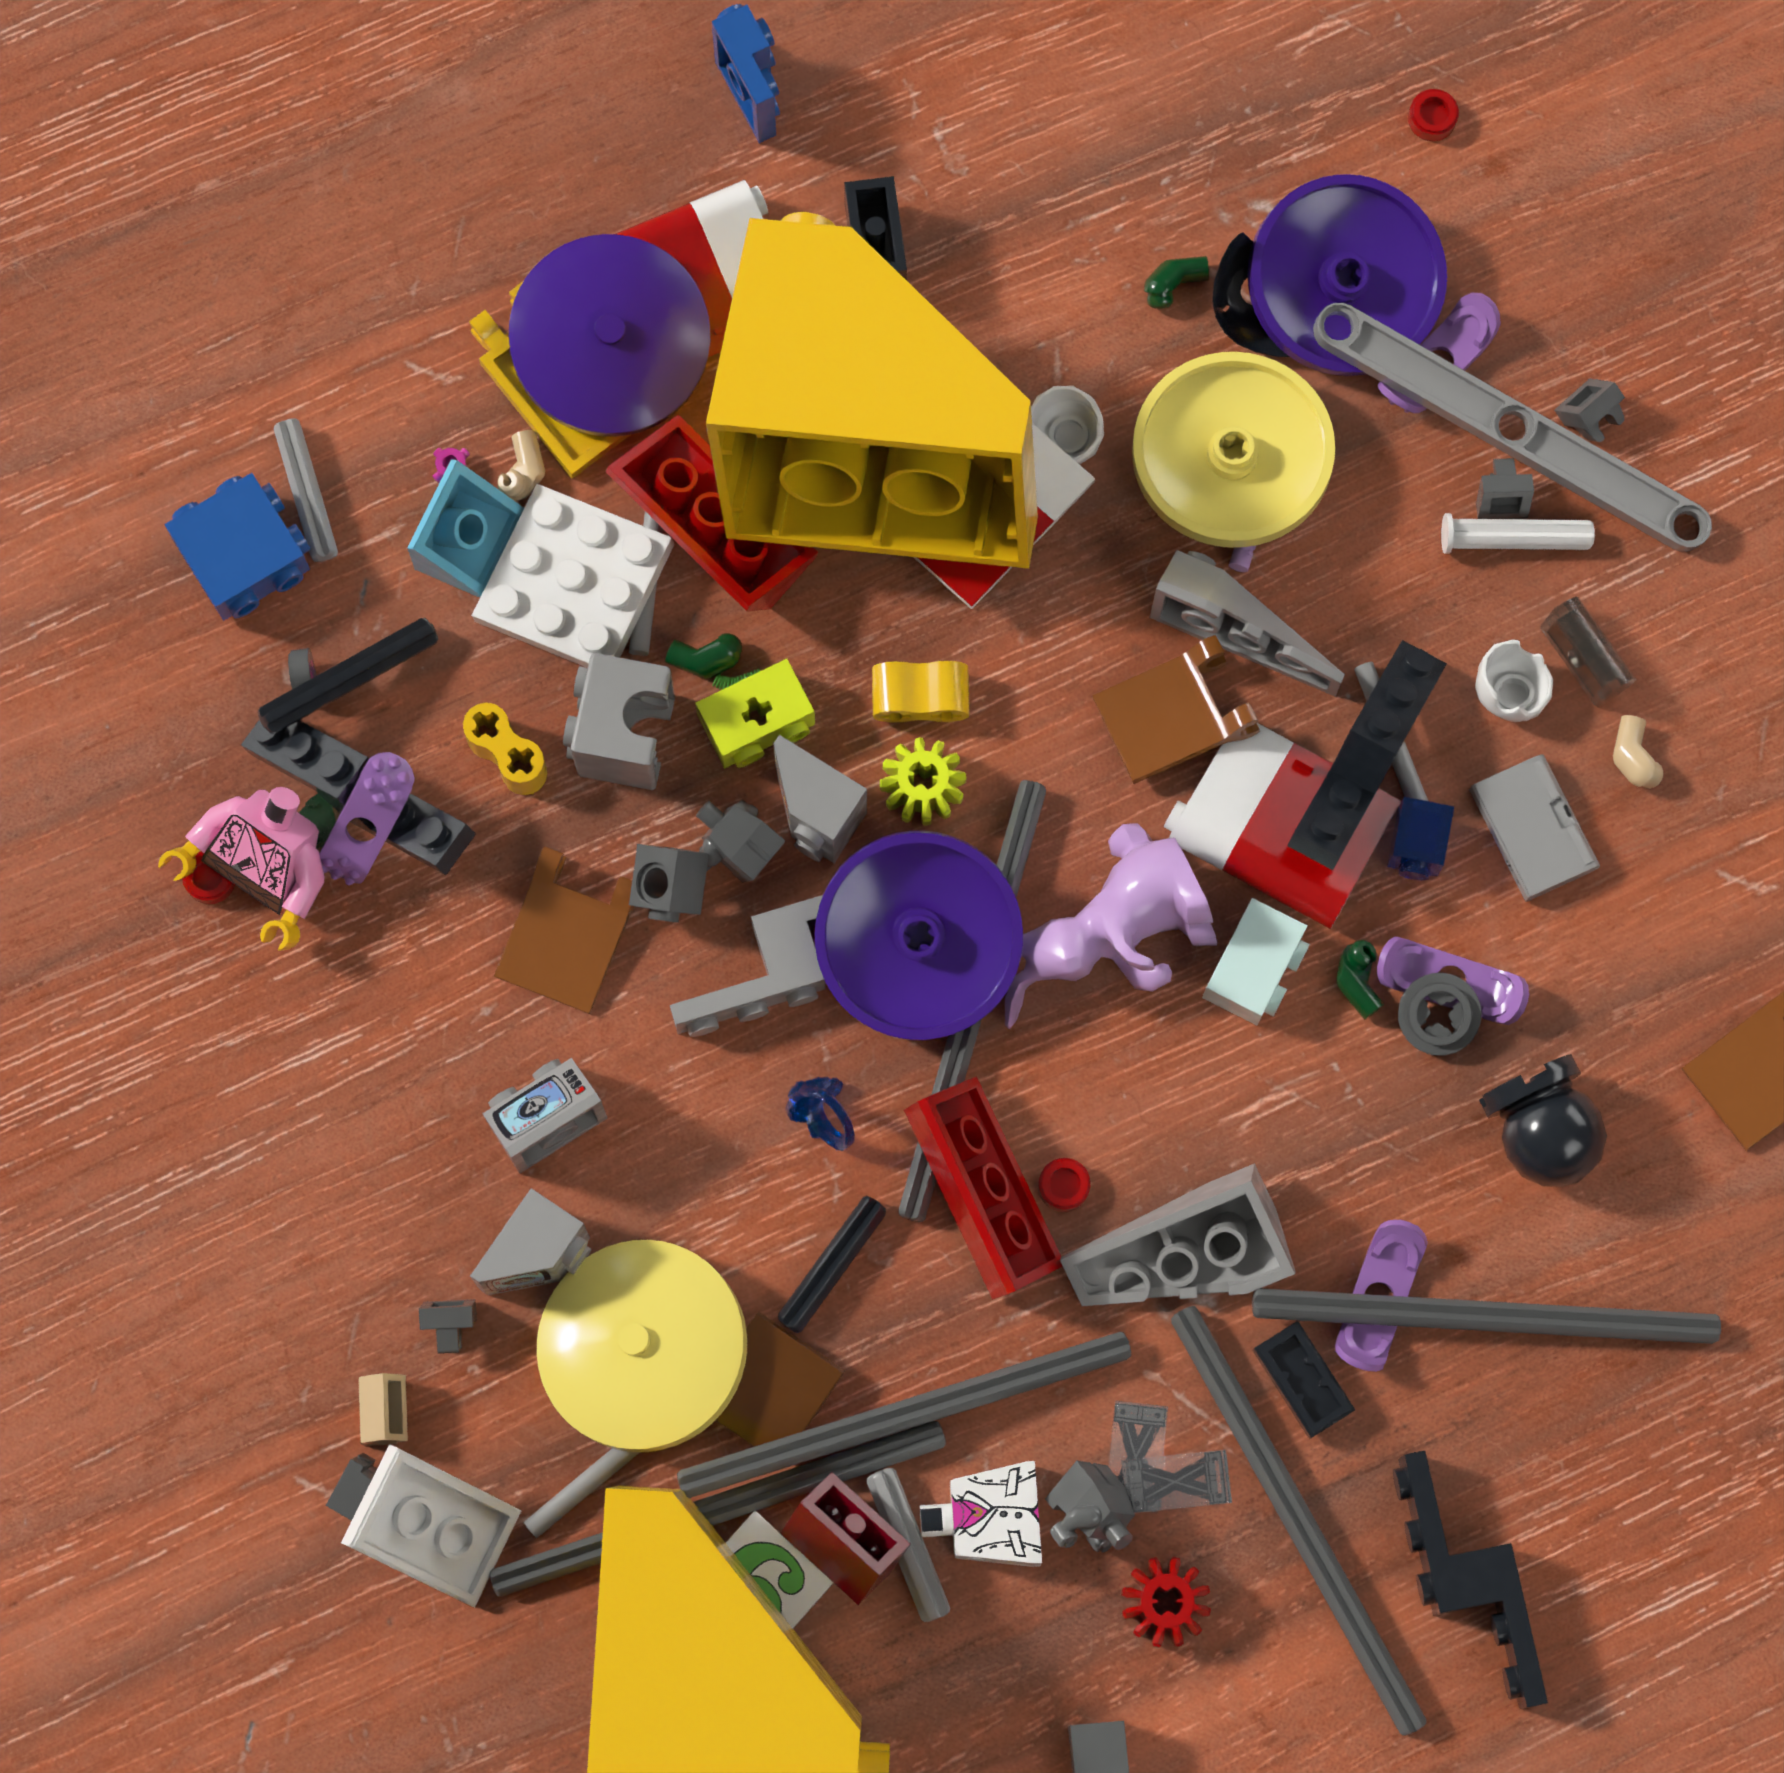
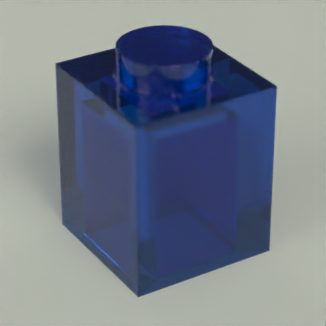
(1420, 838)

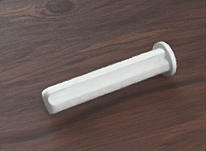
(1516, 534)

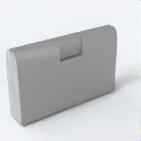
(1534, 827)

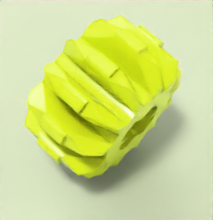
(925, 764)

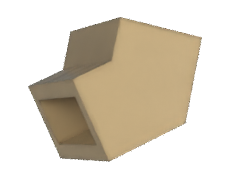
(383, 1409)

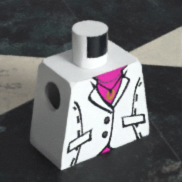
(990, 1516)

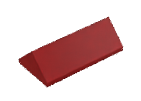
(677, 486)
(984, 1187)

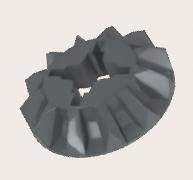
(1436, 1038)

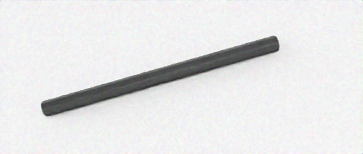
(960, 1045)
(1486, 1316)
(903, 1414)
(734, 1502)
(1299, 1521)

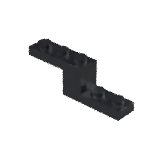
(1367, 755)
(333, 773)
(1470, 1580)

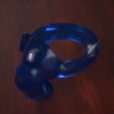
(806, 1106)

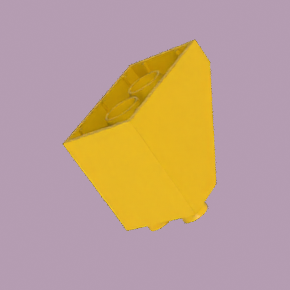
(862, 410)
(701, 1661)

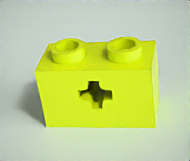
(773, 694)

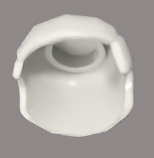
(1069, 420)
(1513, 682)

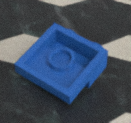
(746, 63)

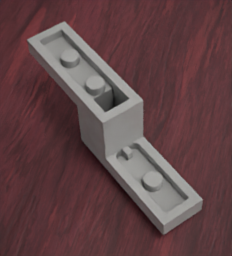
(790, 969)

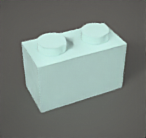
(1256, 961)

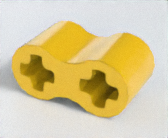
(920, 691)
(505, 748)

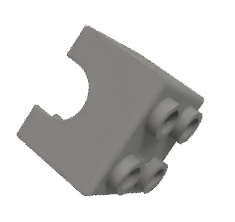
(611, 700)

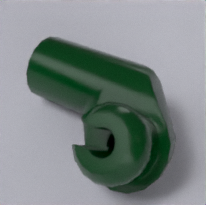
(1170, 275)
(708, 660)
(1354, 975)

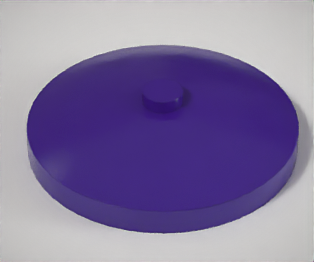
(1348, 245)
(609, 335)
(918, 935)

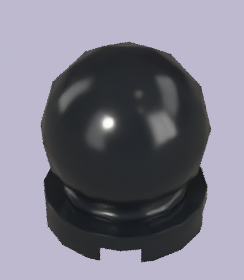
(1548, 1127)

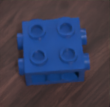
(239, 545)

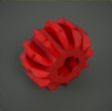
(1163, 1584)

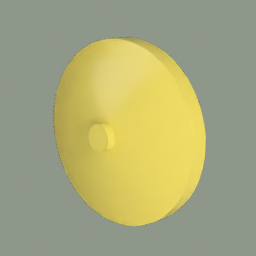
(1233, 449)
(642, 1346)

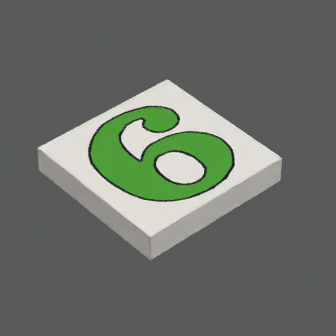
(778, 1568)

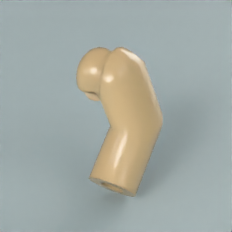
(528, 469)
(1632, 758)

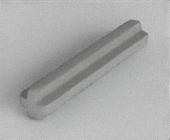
(305, 490)
(916, 1561)

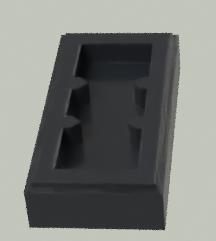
(1303, 1380)

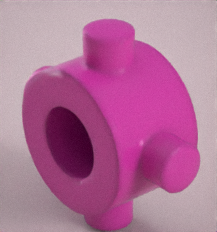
(444, 457)

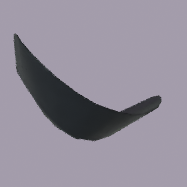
(1239, 320)

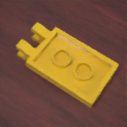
(570, 448)

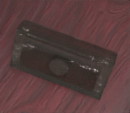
(1587, 651)

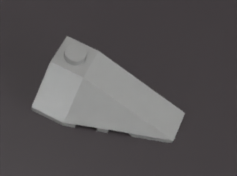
(1209, 602)
(1200, 1243)

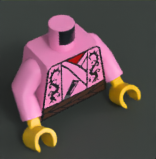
(263, 851)

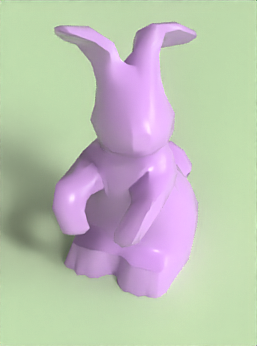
(1142, 896)

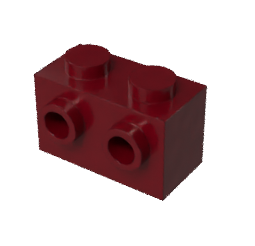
(845, 1538)

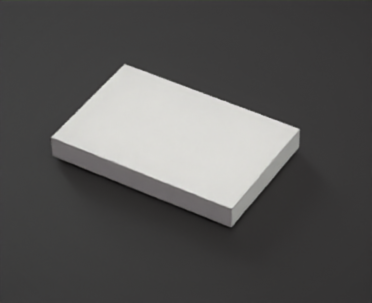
(431, 1526)

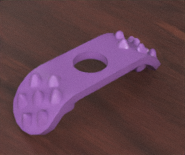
(1462, 334)
(377, 797)
(1500, 993)
(1393, 1262)

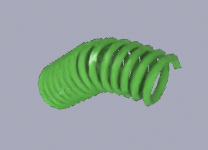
(731, 681)

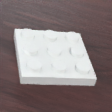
(572, 578)

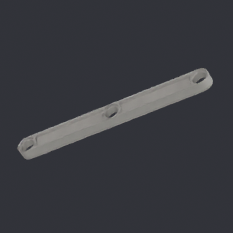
(1545, 444)

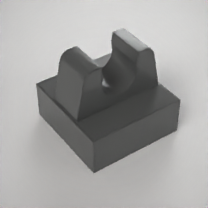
(1590, 405)
(1504, 492)
(448, 1319)

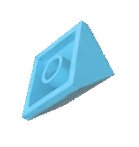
(463, 530)

